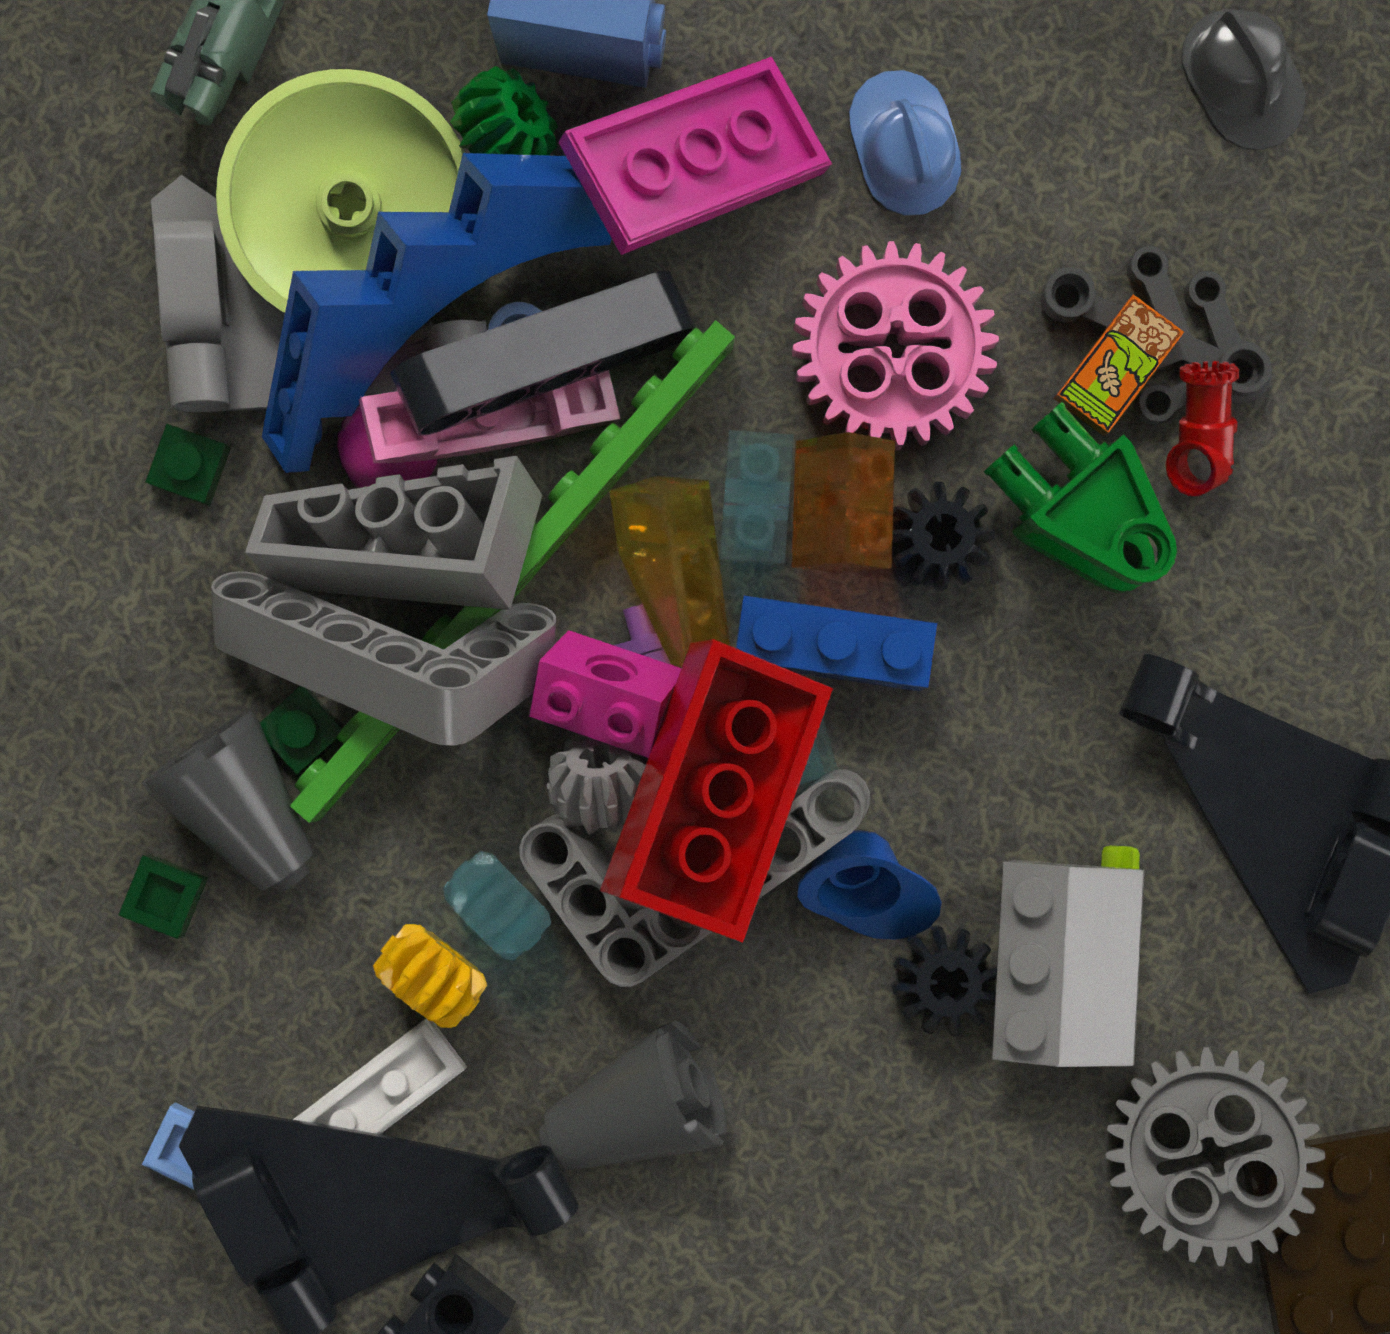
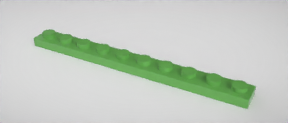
(573, 501)

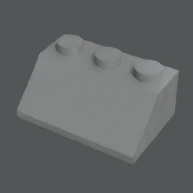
(1068, 964)

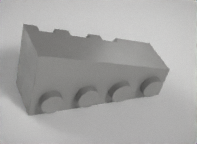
(410, 540)

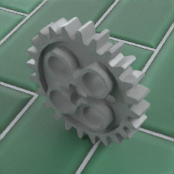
(1234, 1215)

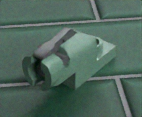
(212, 51)

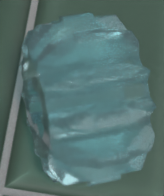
(496, 905)

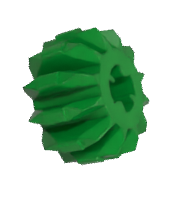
(503, 116)

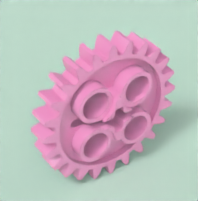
(889, 289)

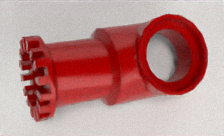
(1205, 427)

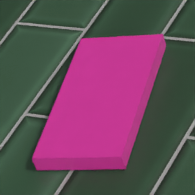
(694, 154)

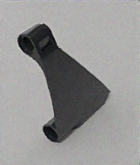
(1290, 812)
(337, 1208)

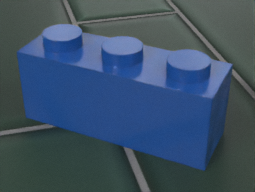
(838, 643)

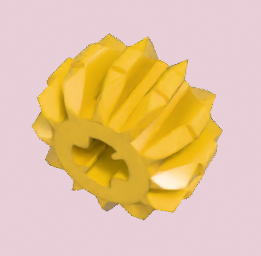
(430, 976)

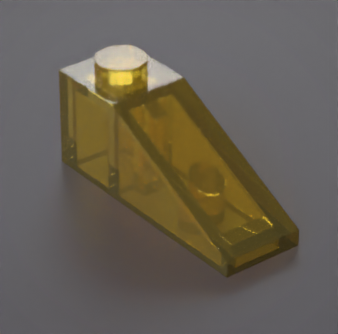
(672, 559)

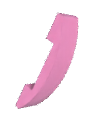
(544, 417)

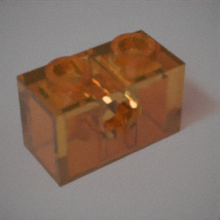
(843, 503)

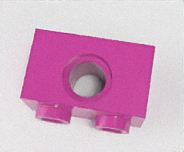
(603, 692)

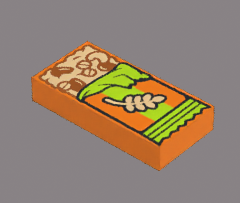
(1119, 365)

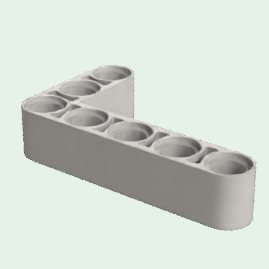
(379, 670)
(657, 933)

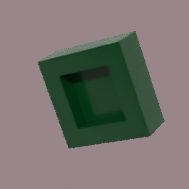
(188, 464)
(301, 729)
(163, 896)

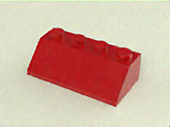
(717, 789)

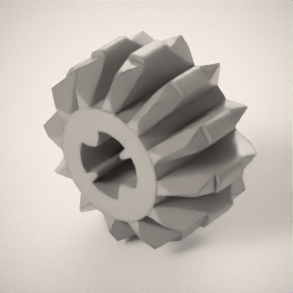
(593, 784)

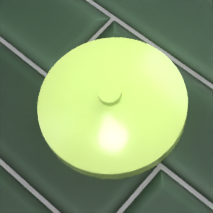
(319, 166)

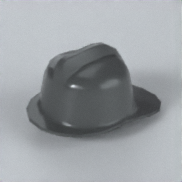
(1244, 77)

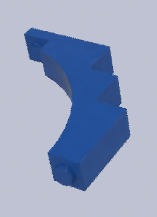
(351, 322)

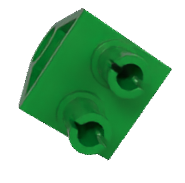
(1094, 512)

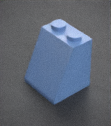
(581, 37)

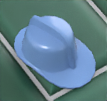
(905, 142)

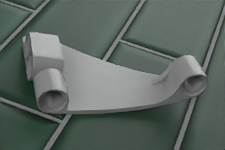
(219, 328)

